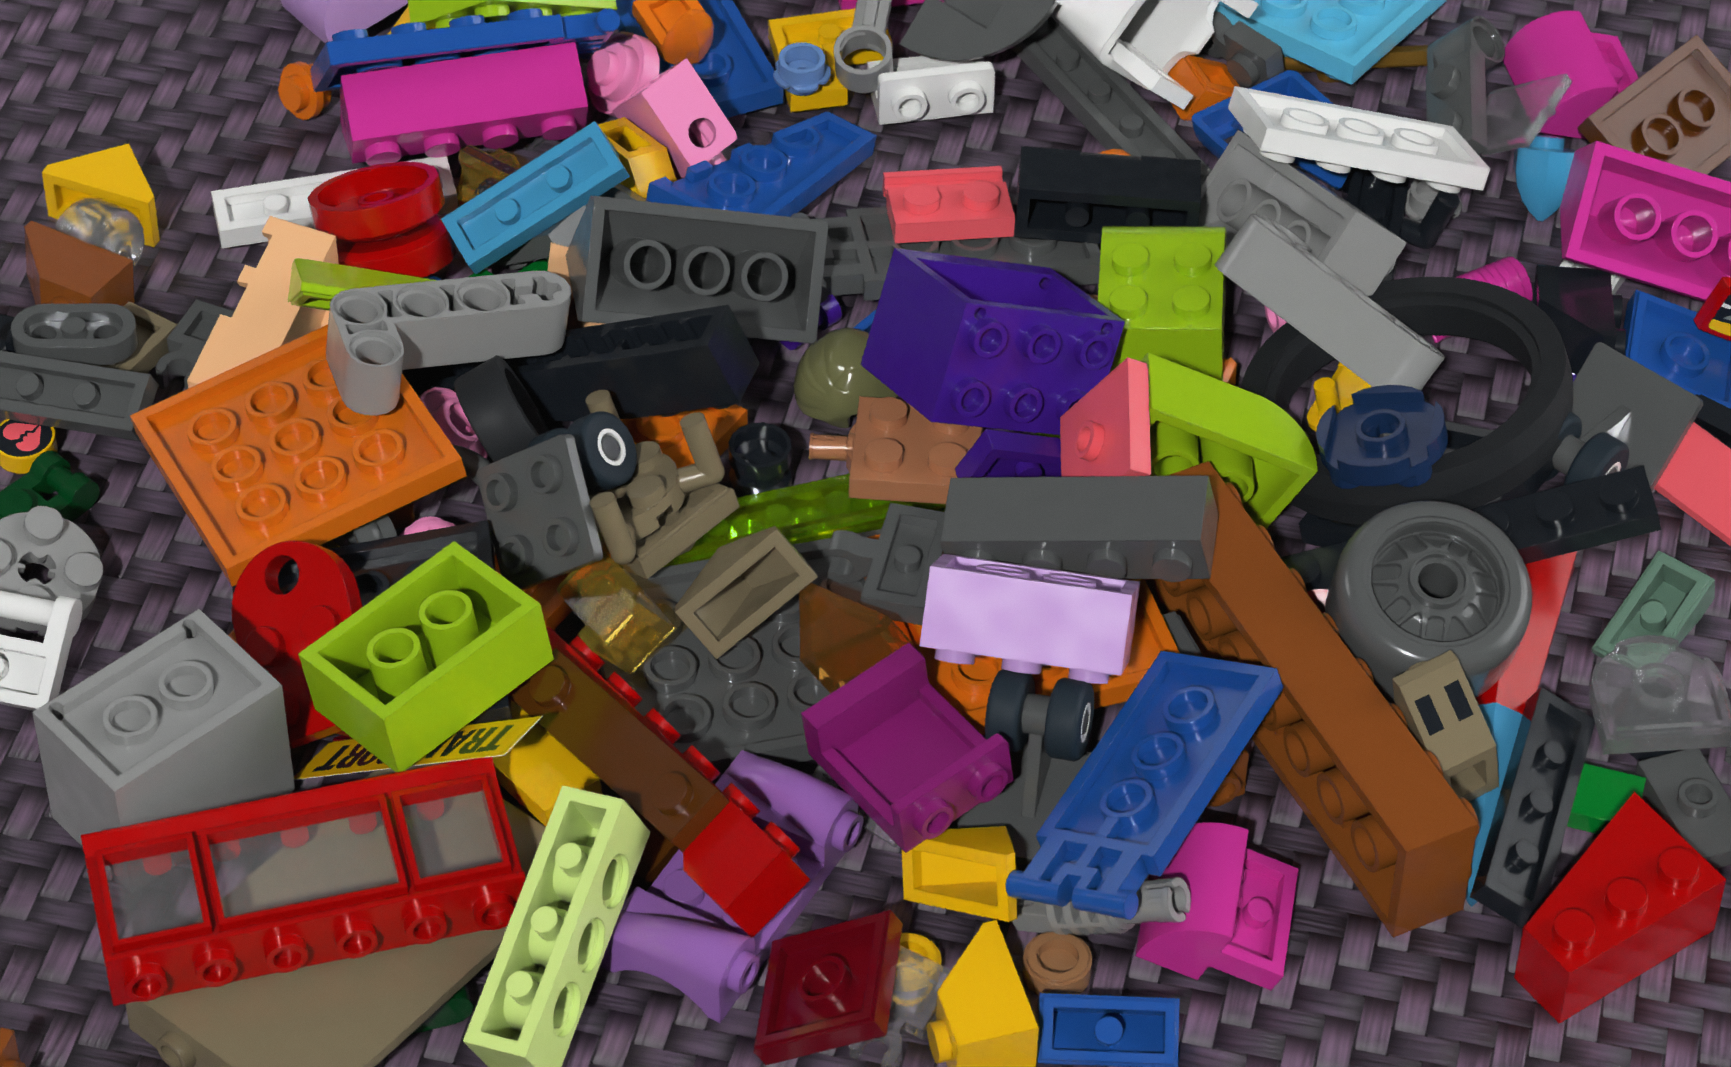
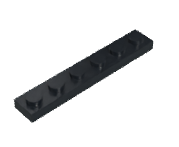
(1540, 522)

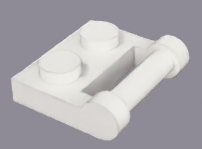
(31, 669)

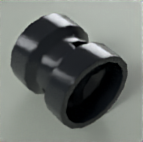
(759, 459)

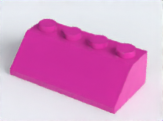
(463, 103)
(1646, 220)

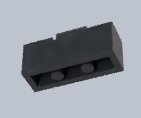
(1078, 192)

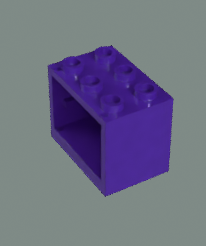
(988, 341)

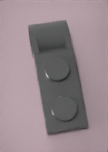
(1458, 78)

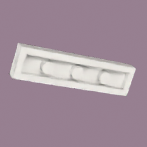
(245, 209)

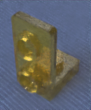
(617, 613)

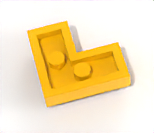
(822, 31)

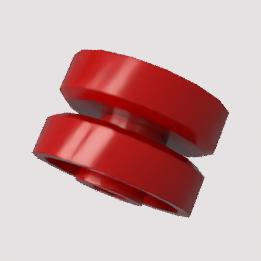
(386, 218)

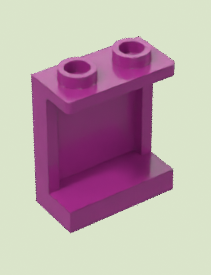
(904, 750)

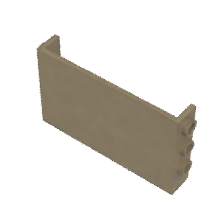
(327, 1011)

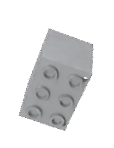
(165, 733)

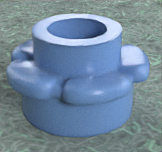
(801, 69)

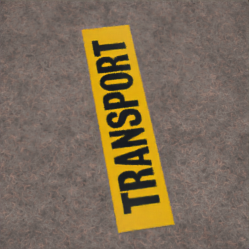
(468, 743)

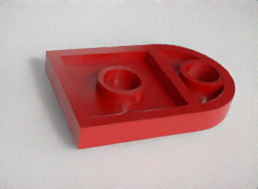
(281, 625)

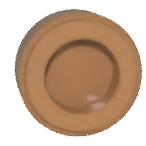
(1057, 964)

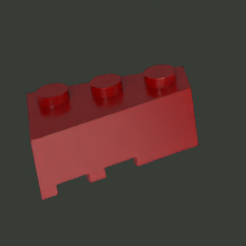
(1618, 912)

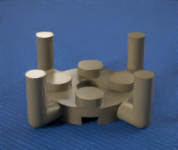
(633, 507)

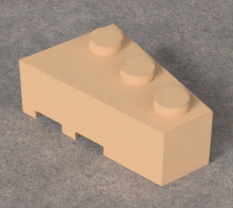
(263, 314)

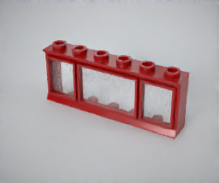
(302, 879)

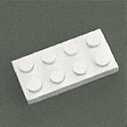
(1359, 139)

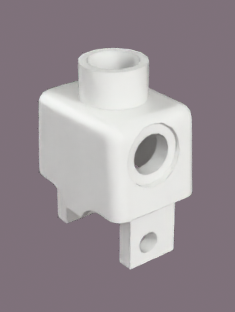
(1145, 36)

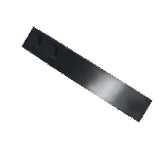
(644, 363)

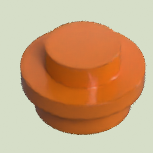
(298, 94)

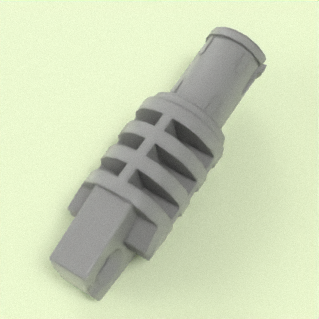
(1158, 902)

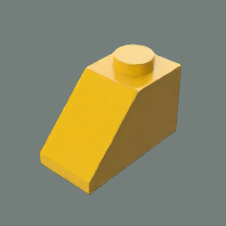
(984, 1009)

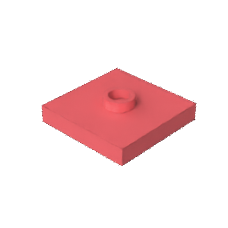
(1109, 426)

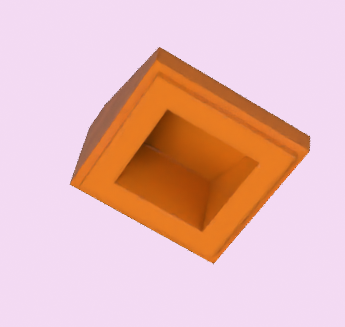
(1205, 79)

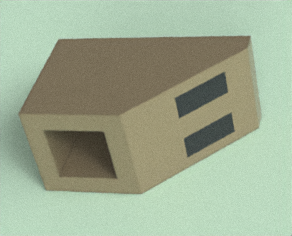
(1449, 723)

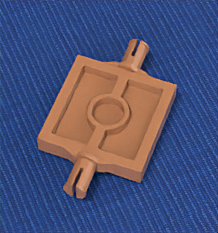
(897, 452)

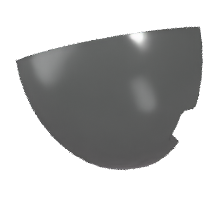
(974, 27)

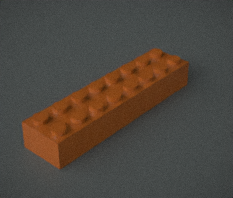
(1330, 728)

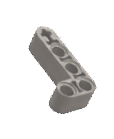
(1325, 307)
(438, 324)

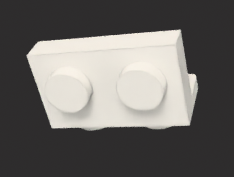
(933, 89)

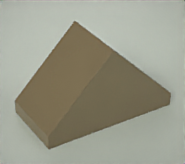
(742, 588)

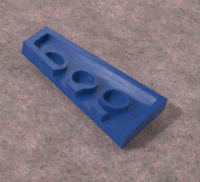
(774, 176)

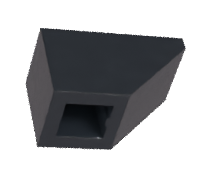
(1581, 309)

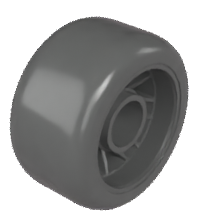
(1431, 584)

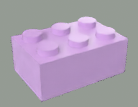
(1029, 617)

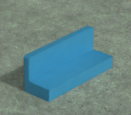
(535, 197)

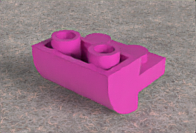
(1564, 45)
(1236, 909)

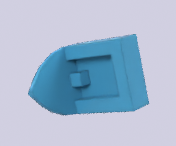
(1542, 174)

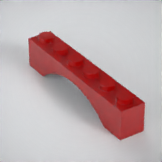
(732, 859)

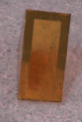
(843, 636)

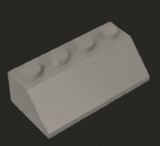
(1331, 226)

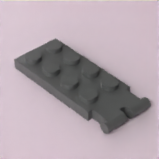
(863, 244)

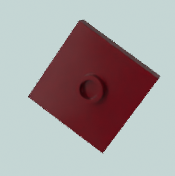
(828, 988)

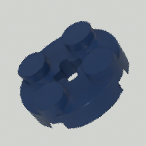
(1360, 457)

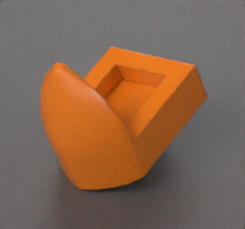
(676, 28)

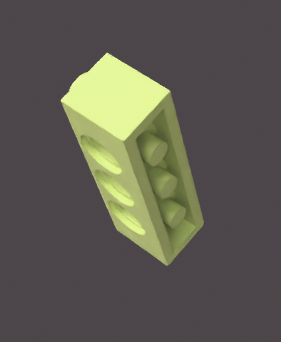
(558, 932)

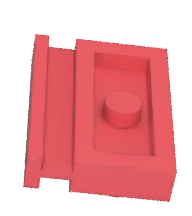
(948, 204)

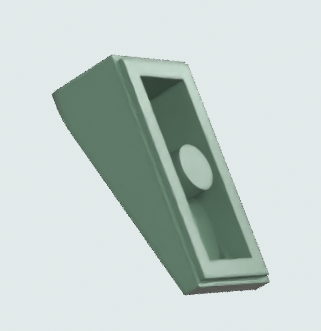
(1662, 603)

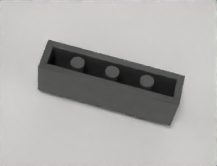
(1086, 524)

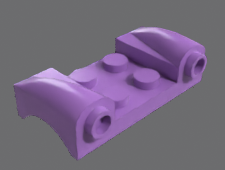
(687, 937)

